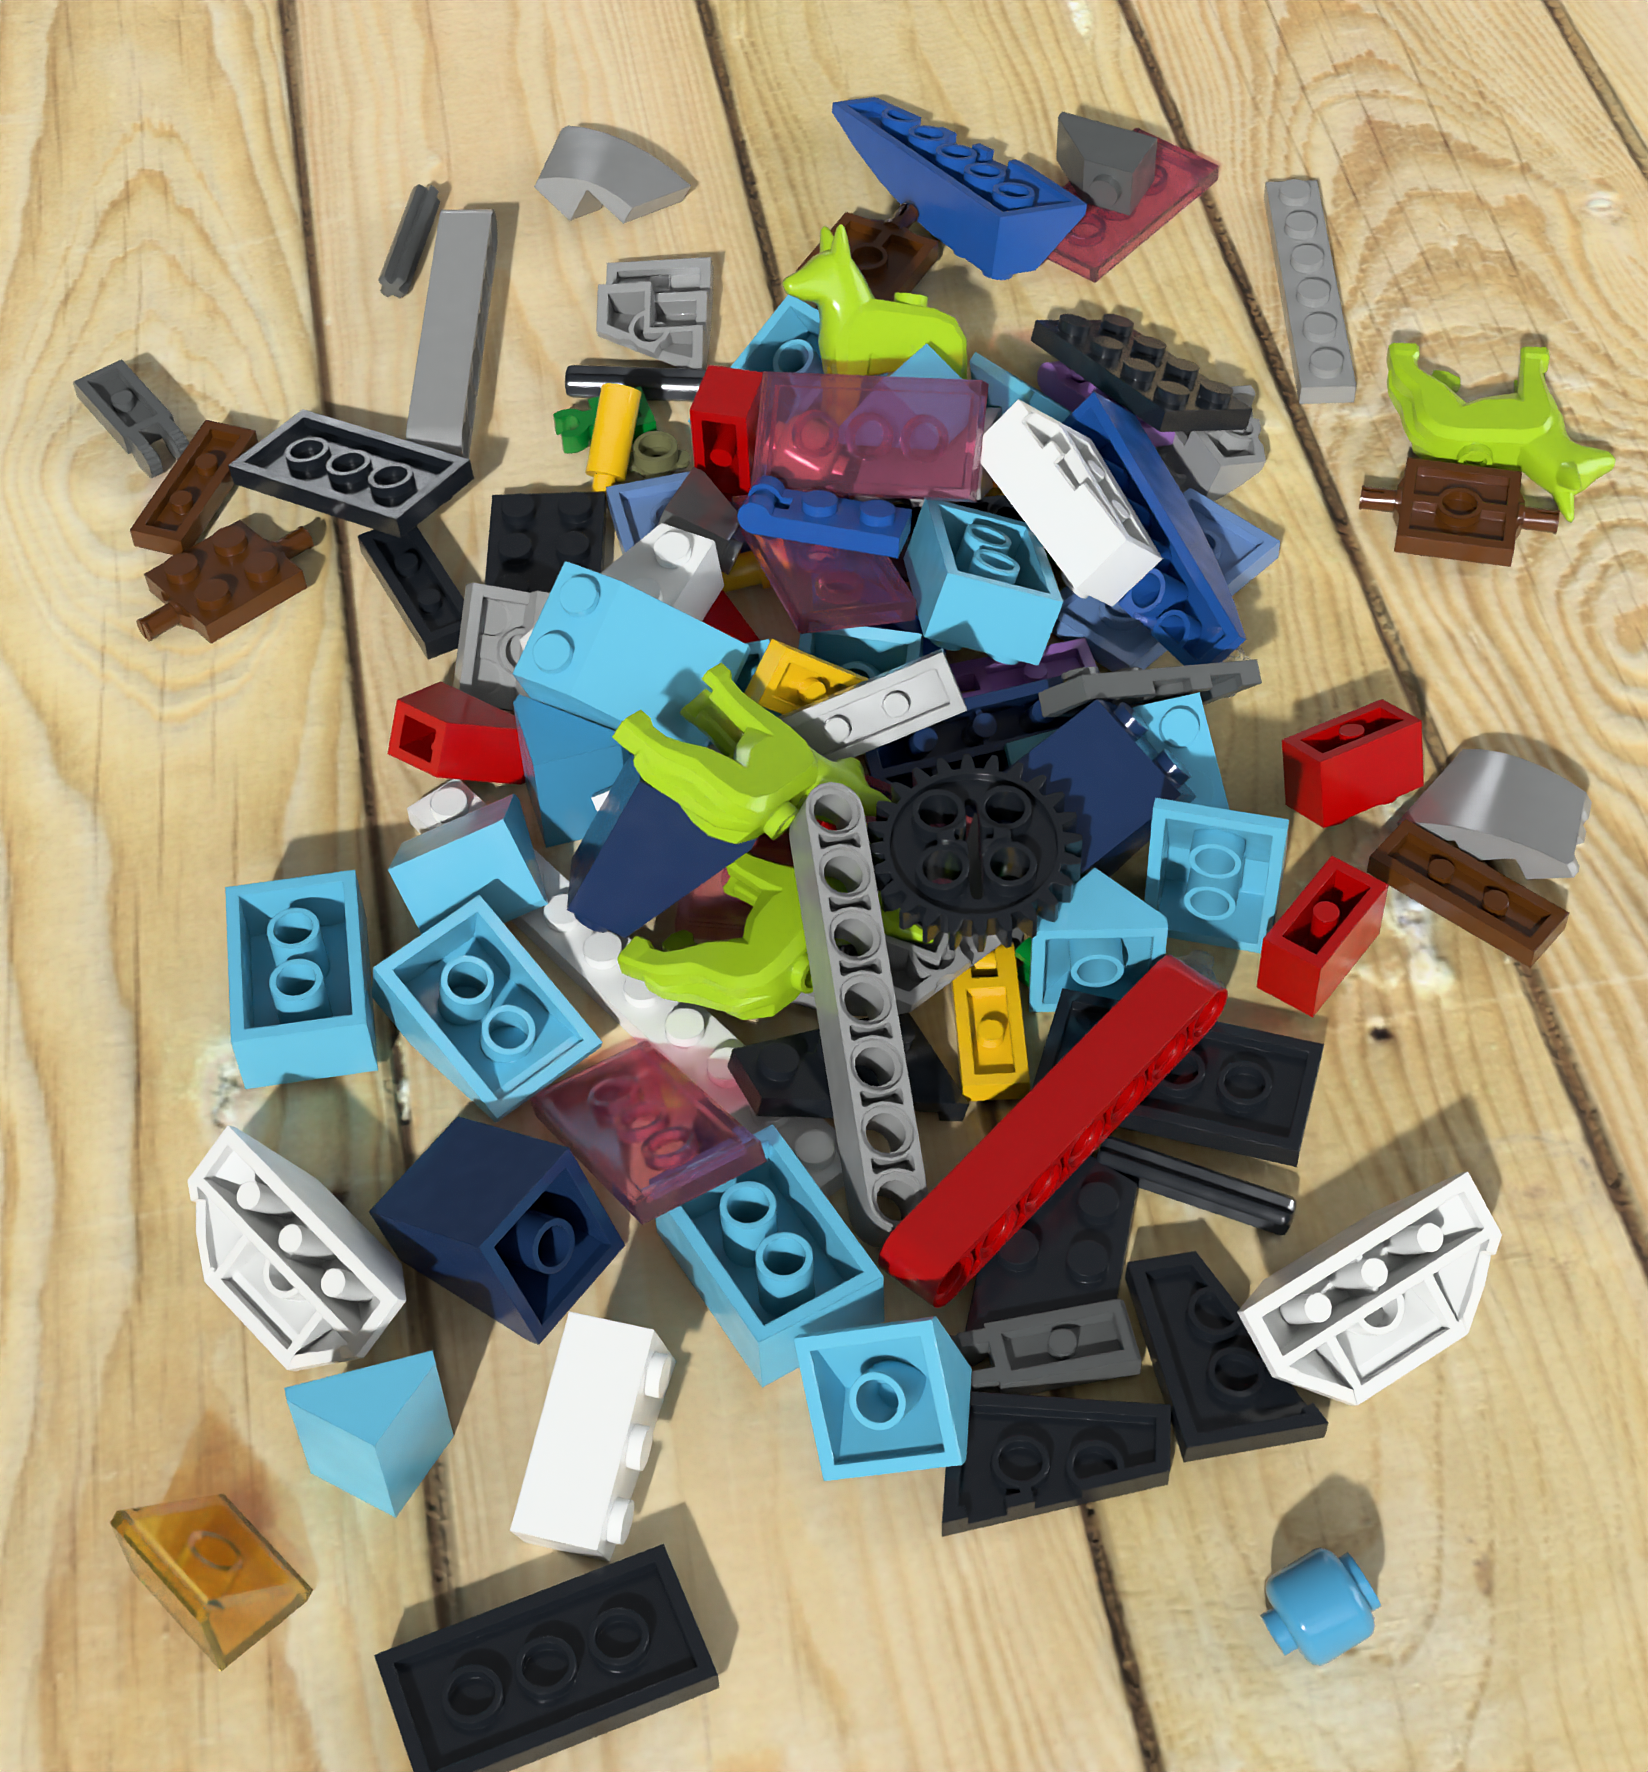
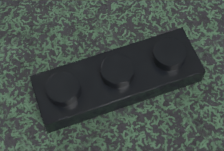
(417, 588)

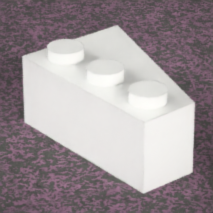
(1069, 502)
(672, 568)
(593, 1437)

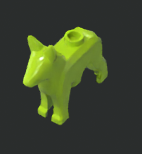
(868, 333)
(1498, 431)
(755, 780)
(751, 973)

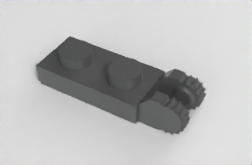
(131, 414)
(1052, 1349)

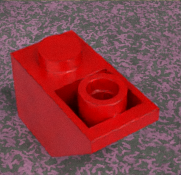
(456, 736)

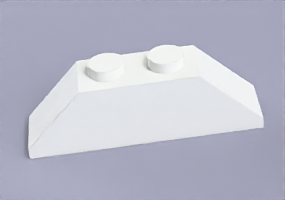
(290, 1256)
(1377, 1294)

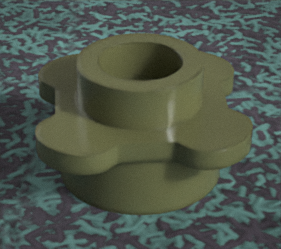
(657, 455)

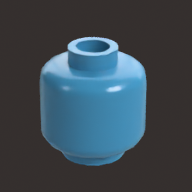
(1320, 1606)

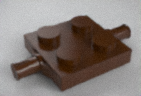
(887, 251)
(1458, 511)
(224, 581)

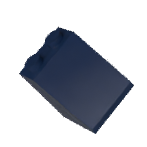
(1108, 781)
(640, 857)
(500, 1224)

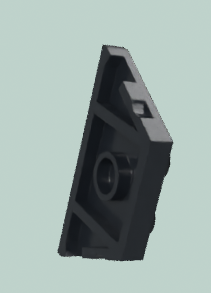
(1064, 1253)

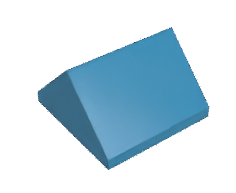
(564, 766)

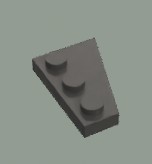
(1147, 686)

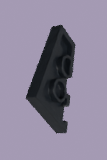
(791, 1078)
(1209, 1364)
(1052, 1455)

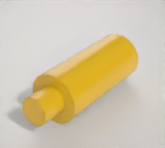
(612, 435)

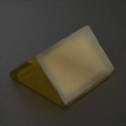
(210, 1572)

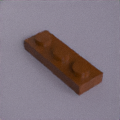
(192, 489)
(1468, 893)

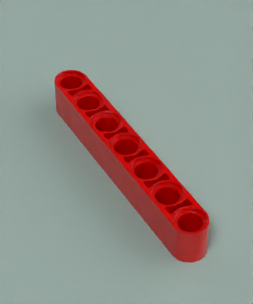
(1051, 1132)

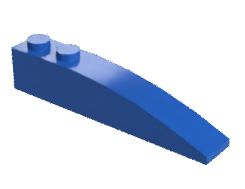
(979, 208)
(1186, 593)

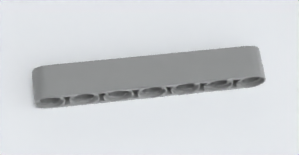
(453, 331)
(844, 1038)

